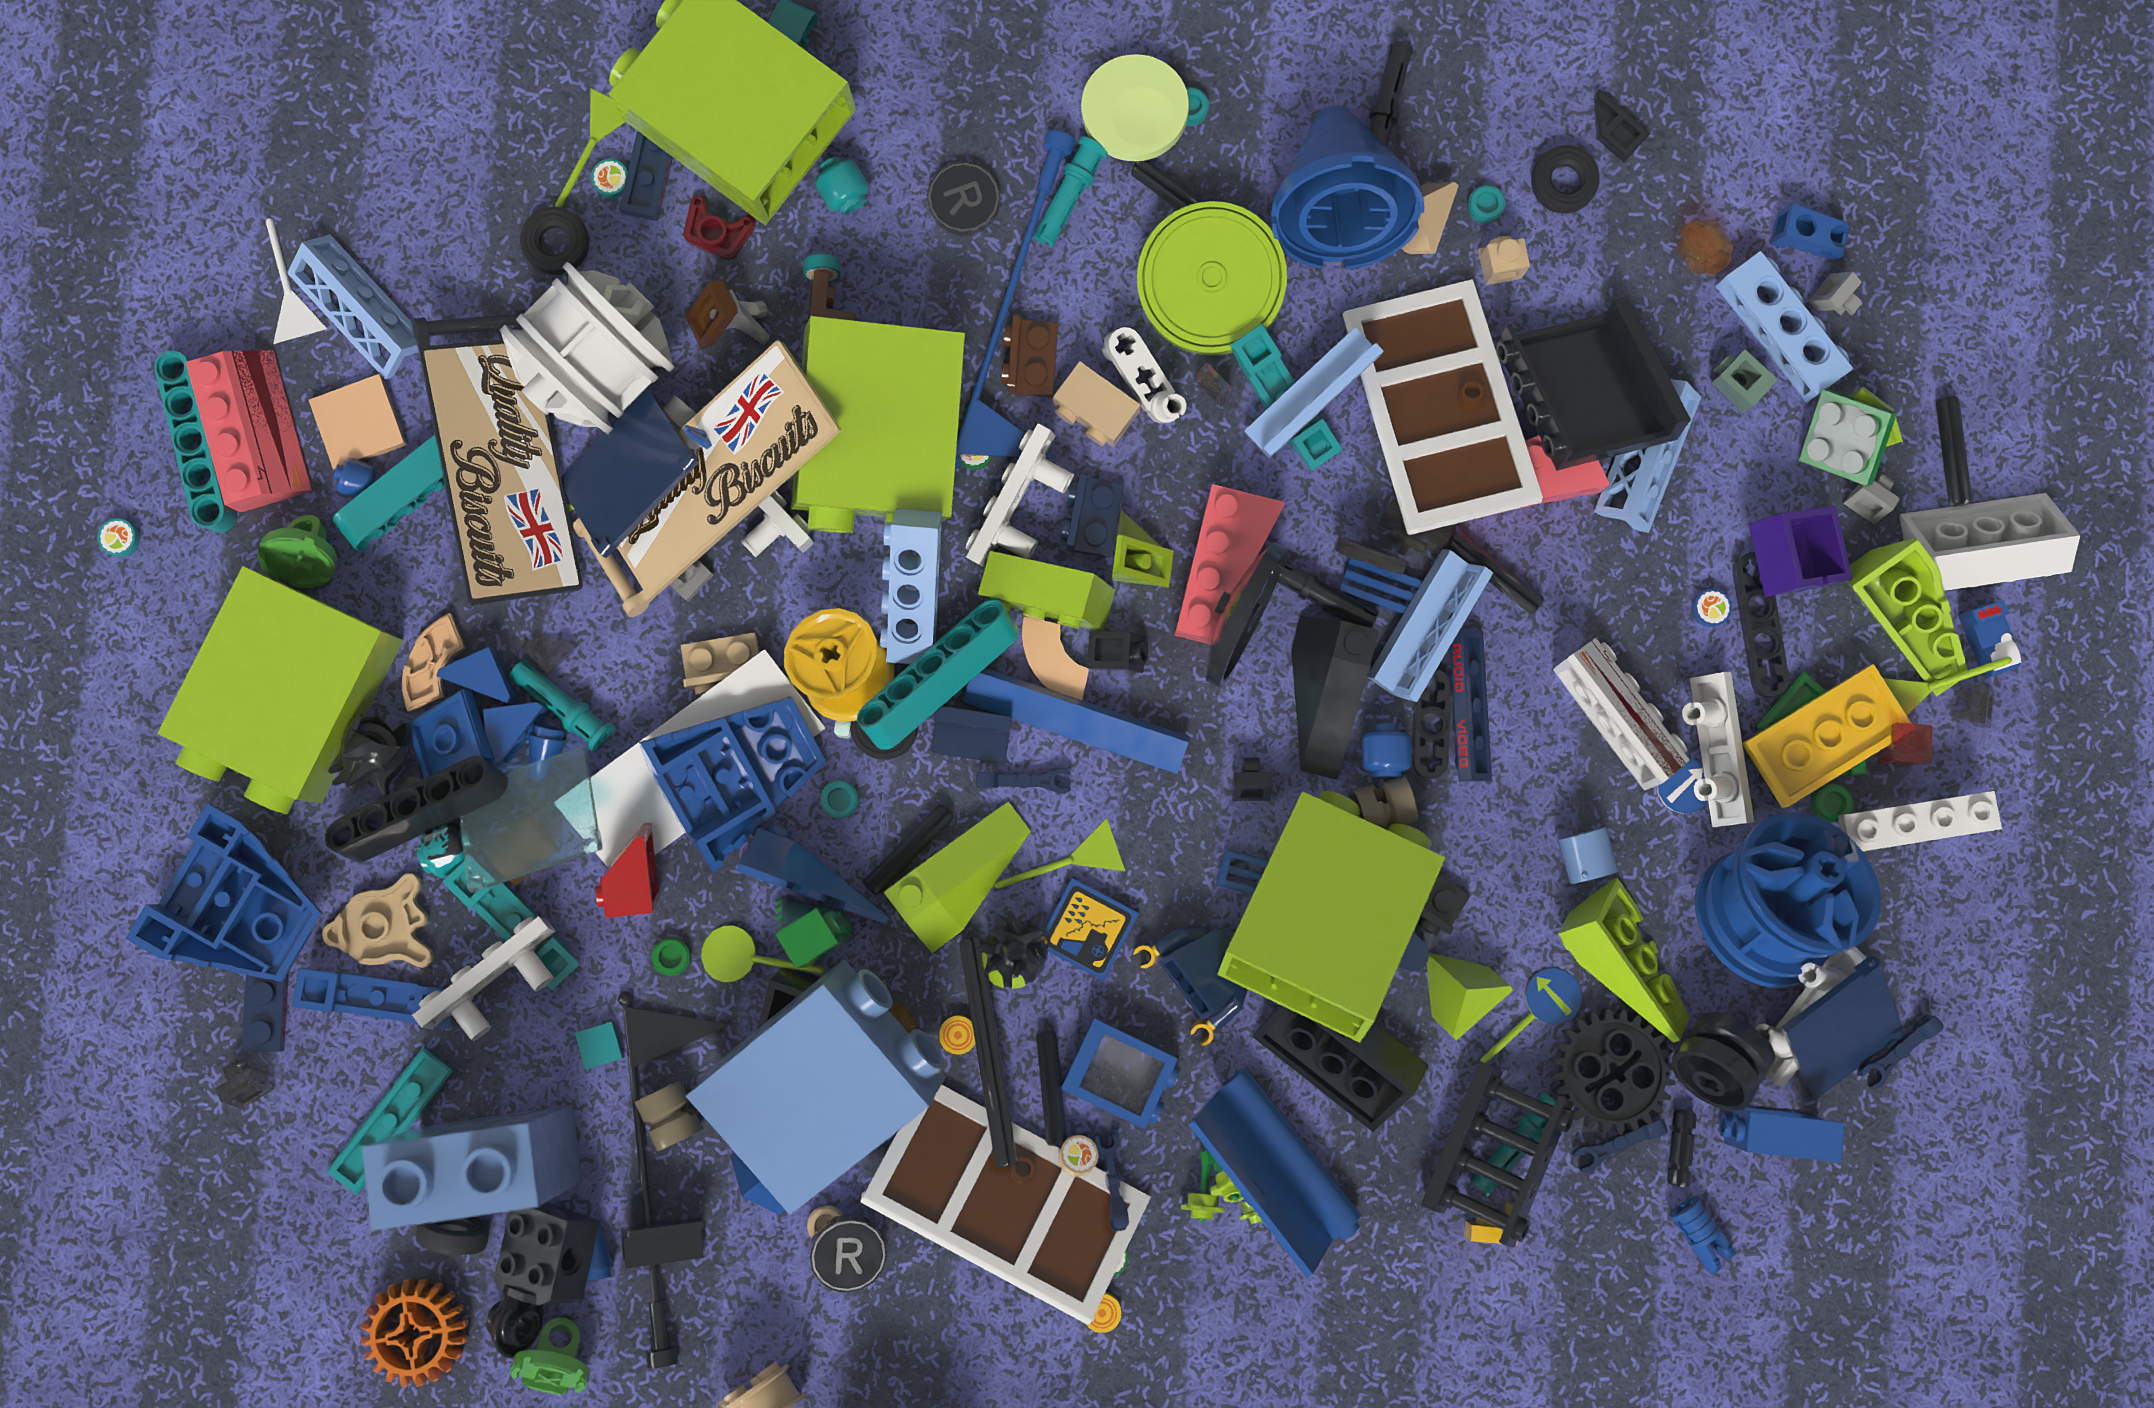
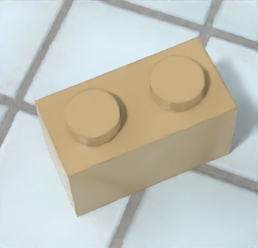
(1095, 405)

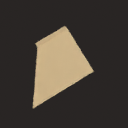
(1437, 202)

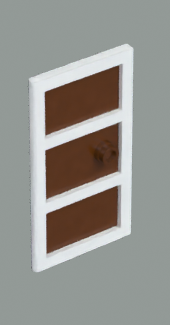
(1443, 409)
(1015, 1220)

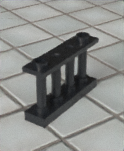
(1459, 1158)

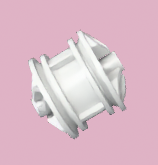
(587, 348)

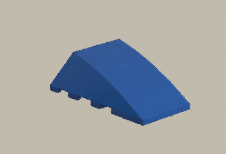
(732, 773)

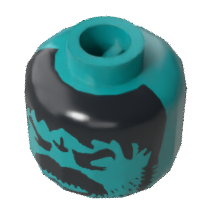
(441, 850)

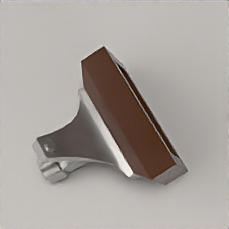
(719, 310)

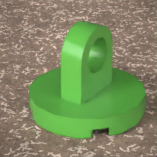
(298, 554)
(550, 1367)

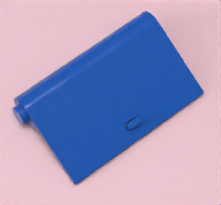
(1275, 1170)

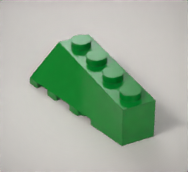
(810, 930)

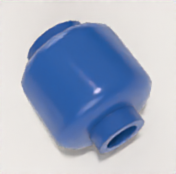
(1386, 751)

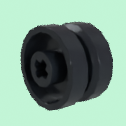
(1723, 1061)

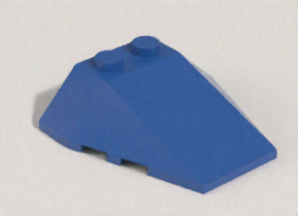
(228, 905)

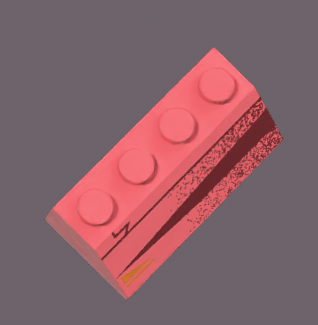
(249, 428)

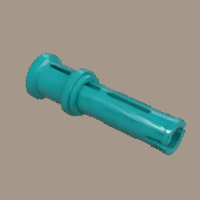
(1077, 178)
(574, 715)
(1508, 1157)

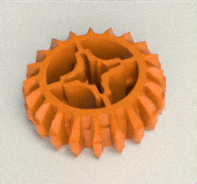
(447, 1324)

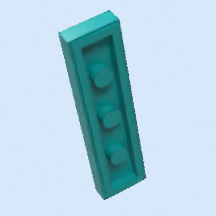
(393, 1115)

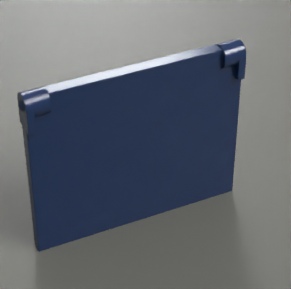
(628, 472)
(1843, 1028)

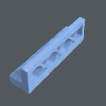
(356, 297)
(1313, 392)
(1652, 476)
(1427, 624)

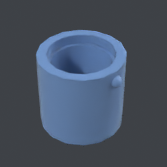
(1588, 855)

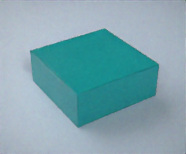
(599, 1045)

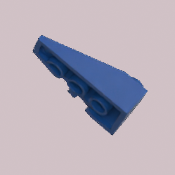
(792, 866)

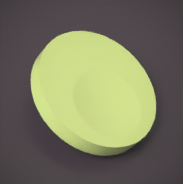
(1135, 107)

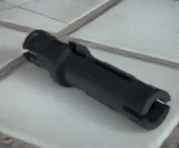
(1385, 112)
(1328, 597)

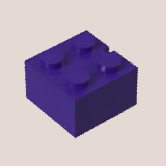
(1800, 551)

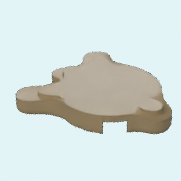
(382, 925)

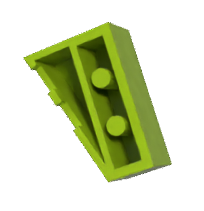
(1047, 591)

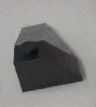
(1329, 678)

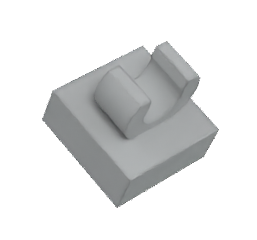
(1837, 294)
(1873, 501)
(691, 580)

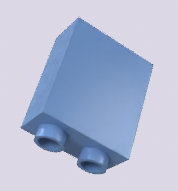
(820, 1085)
(471, 1167)

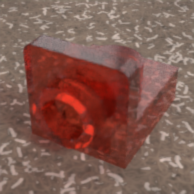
(1909, 745)

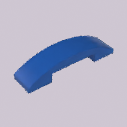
(361, 995)

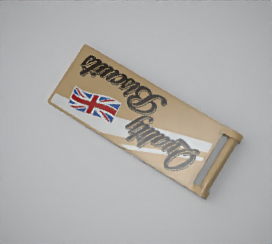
(759, 437)

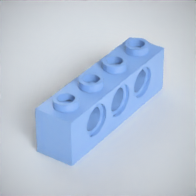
(1784, 347)
(922, 533)

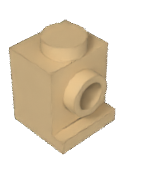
(1504, 260)

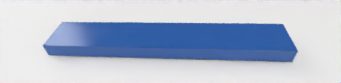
(1077, 719)

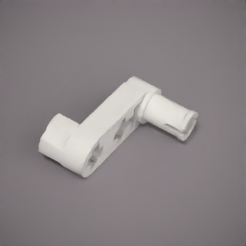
(1127, 366)

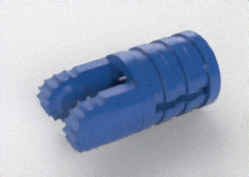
(1701, 1230)

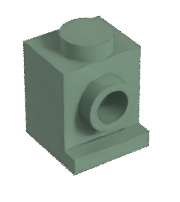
(1755, 379)

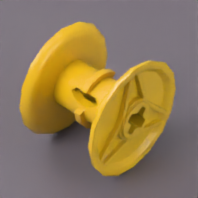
(836, 663)

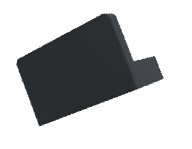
(662, 1242)

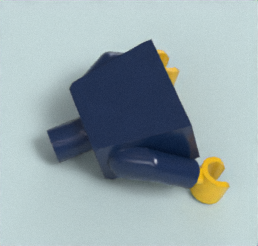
(1192, 962)

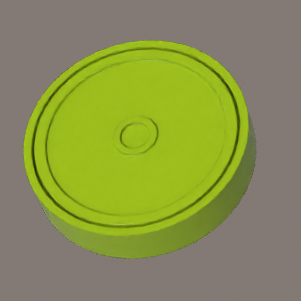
(1211, 277)

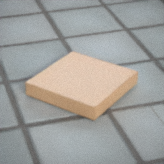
(358, 421)

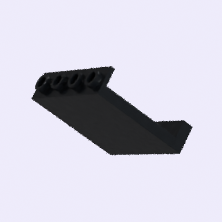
(1593, 386)

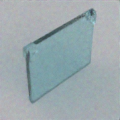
(535, 823)

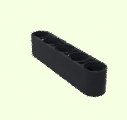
(416, 809)

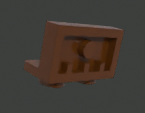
(1031, 357)

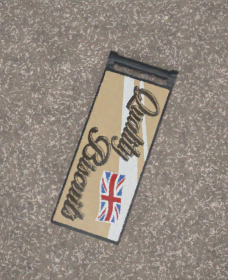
(496, 467)

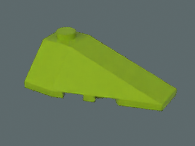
(1908, 601)
(953, 883)
(1611, 948)

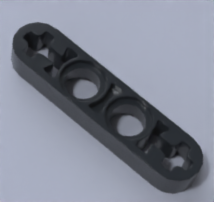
(1752, 626)

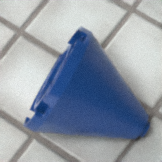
(1345, 196)

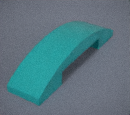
(1270, 380)
(503, 912)

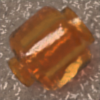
(1705, 247)

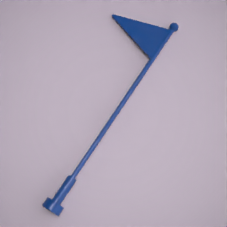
(983, 429)

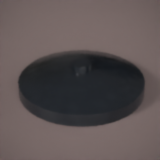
(1242, 612)

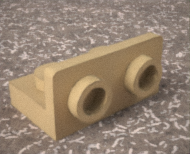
(713, 660)

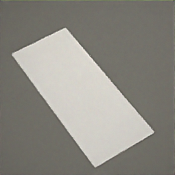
(627, 791)

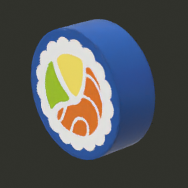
(1711, 608)

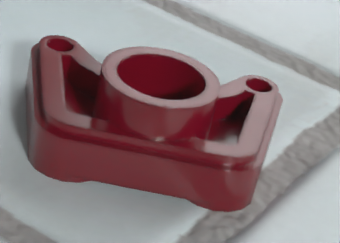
(713, 233)

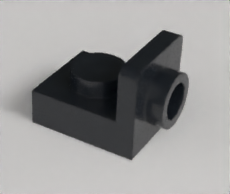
(1117, 651)
(1442, 907)

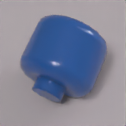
(353, 477)

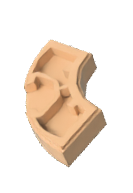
(431, 652)
(1049, 660)

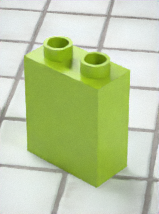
(732, 100)
(897, 417)
(276, 691)
(1333, 914)

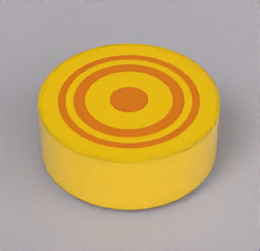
(957, 1034)
(1107, 1314)

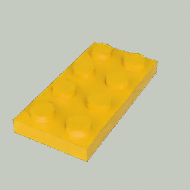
(1826, 736)

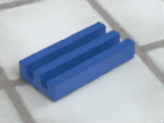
(1373, 599)
(1226, 868)

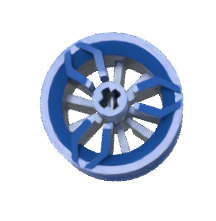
(1787, 899)

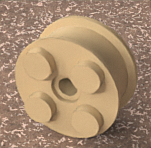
(770, 1390)

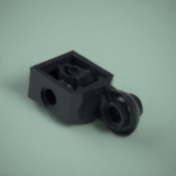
(539, 1263)

